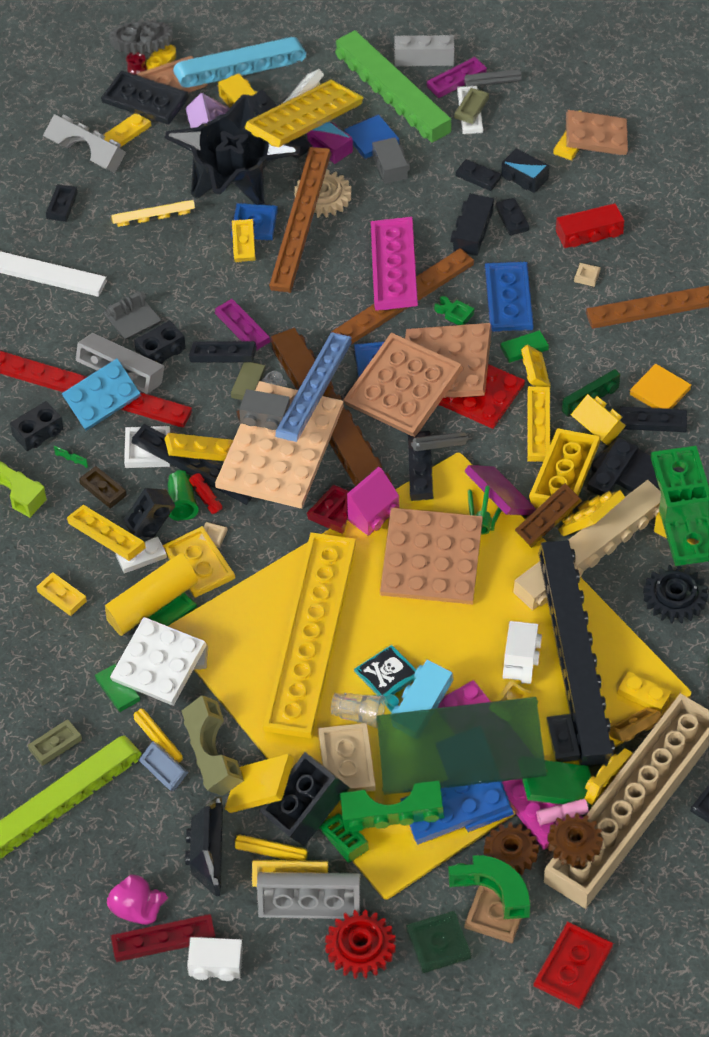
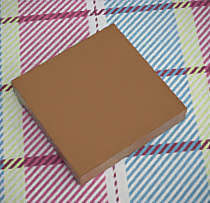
(488, 918)

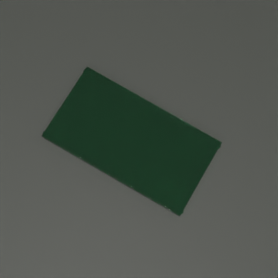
(461, 745)

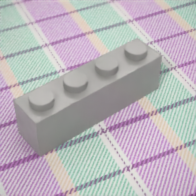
(97, 352)

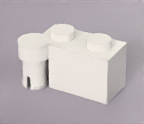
(521, 652)

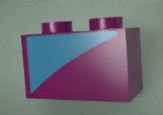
(332, 138)

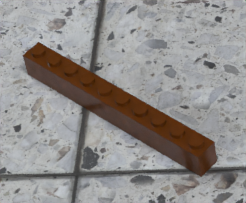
(346, 438)

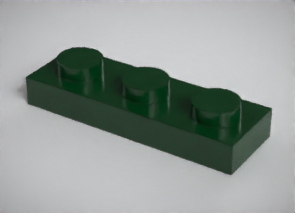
(600, 387)

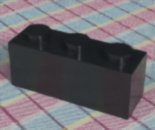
(472, 224)

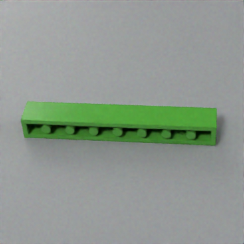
(393, 86)

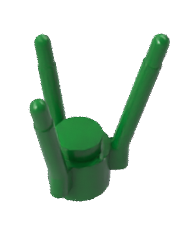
(488, 522)

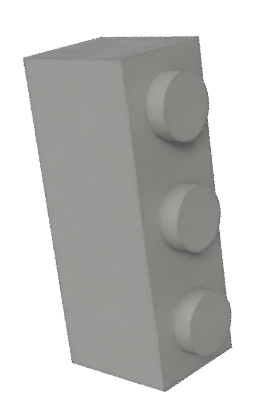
(424, 50)

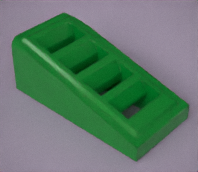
(349, 853)

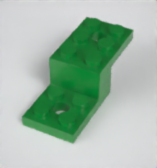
(683, 503)

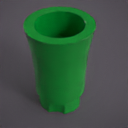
(182, 495)

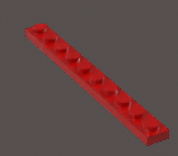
(62, 380)

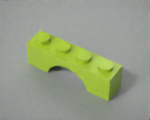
(25, 494)

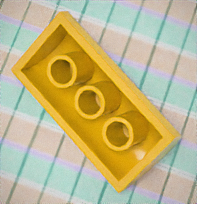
(565, 462)
(150, 594)

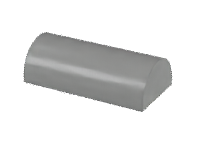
(308, 895)

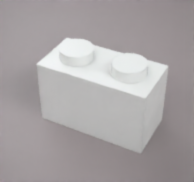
(215, 958)

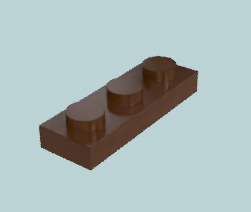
(548, 515)

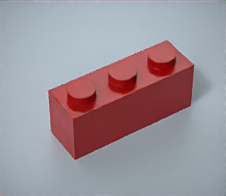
(589, 225)

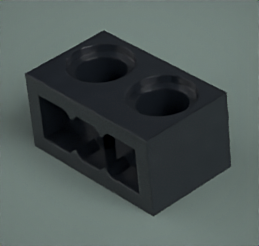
(161, 342)
(36, 426)
(149, 512)

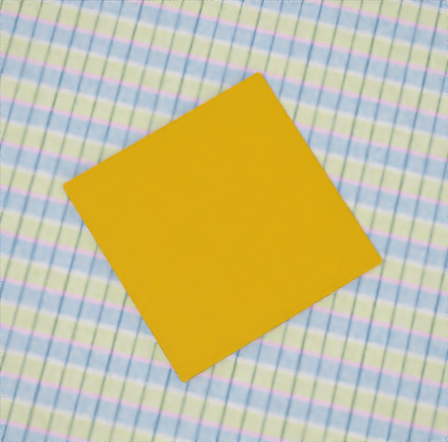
(251, 620)

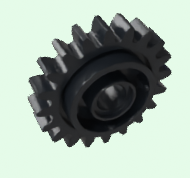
(689, 597)

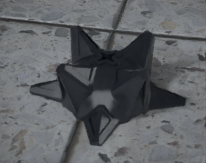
(229, 153)

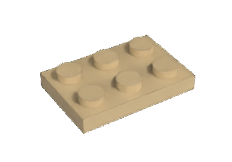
(348, 755)

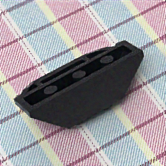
(206, 845)

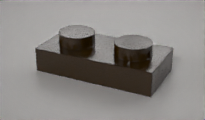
(102, 487)

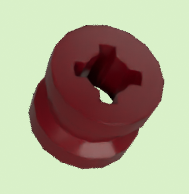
(136, 63)

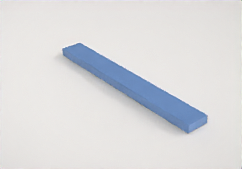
(313, 387)

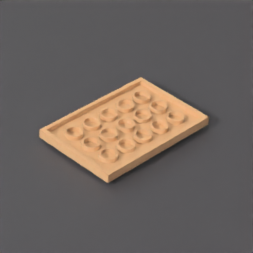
(275, 466)

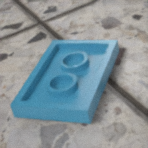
(101, 394)

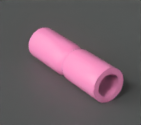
(550, 814)

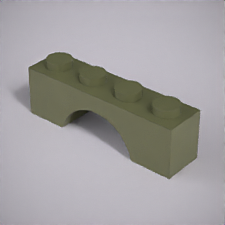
(203, 721)

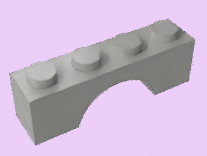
(103, 153)

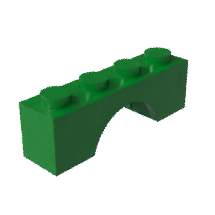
(421, 805)

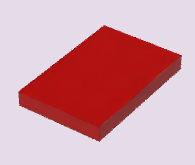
(573, 965)

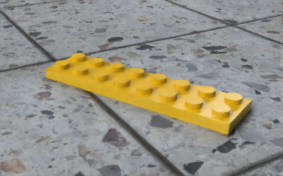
(303, 113)

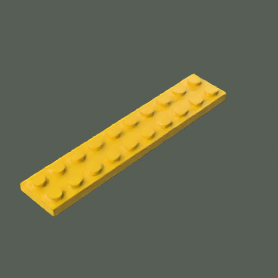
(309, 636)

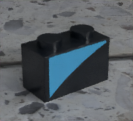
(525, 170)

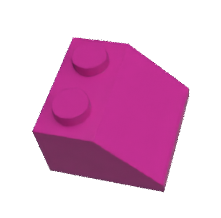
(372, 502)

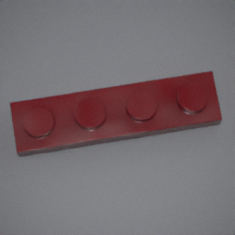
(161, 938)

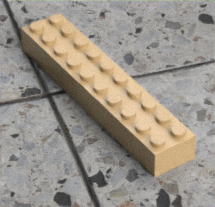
(636, 797)

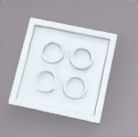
(158, 661)

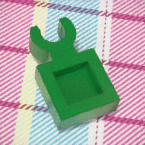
(454, 312)

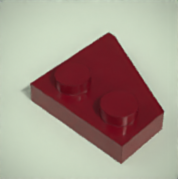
(331, 509)

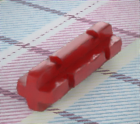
(205, 493)

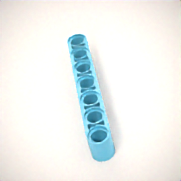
(241, 61)

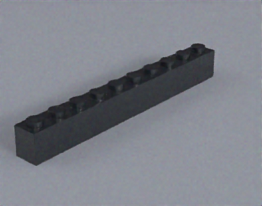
(575, 653)

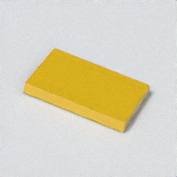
(204, 558)
(262, 783)

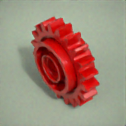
(360, 958)

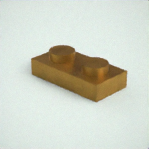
(634, 724)

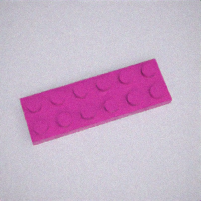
(393, 263)

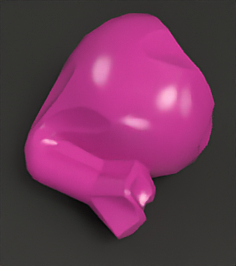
(135, 901)

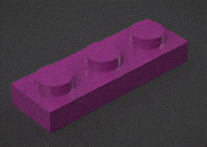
(454, 77)
(241, 323)

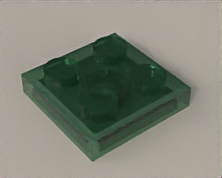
(438, 942)

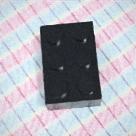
(307, 799)

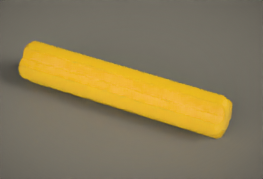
(156, 734)
(270, 848)

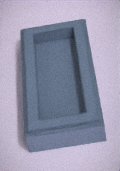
(163, 766)

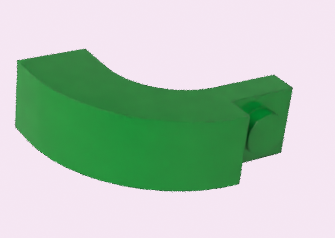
(498, 877)

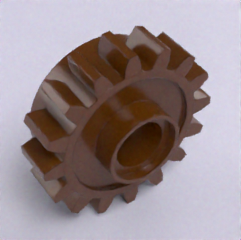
(575, 828)
(525, 847)

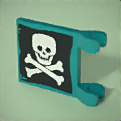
(387, 674)

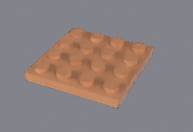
(462, 344)
(403, 384)
(431, 556)

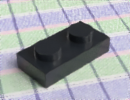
(478, 175)
(61, 203)
(512, 216)
(563, 738)

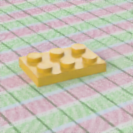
(590, 512)

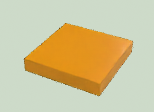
(660, 388)

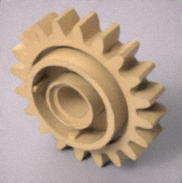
(333, 194)

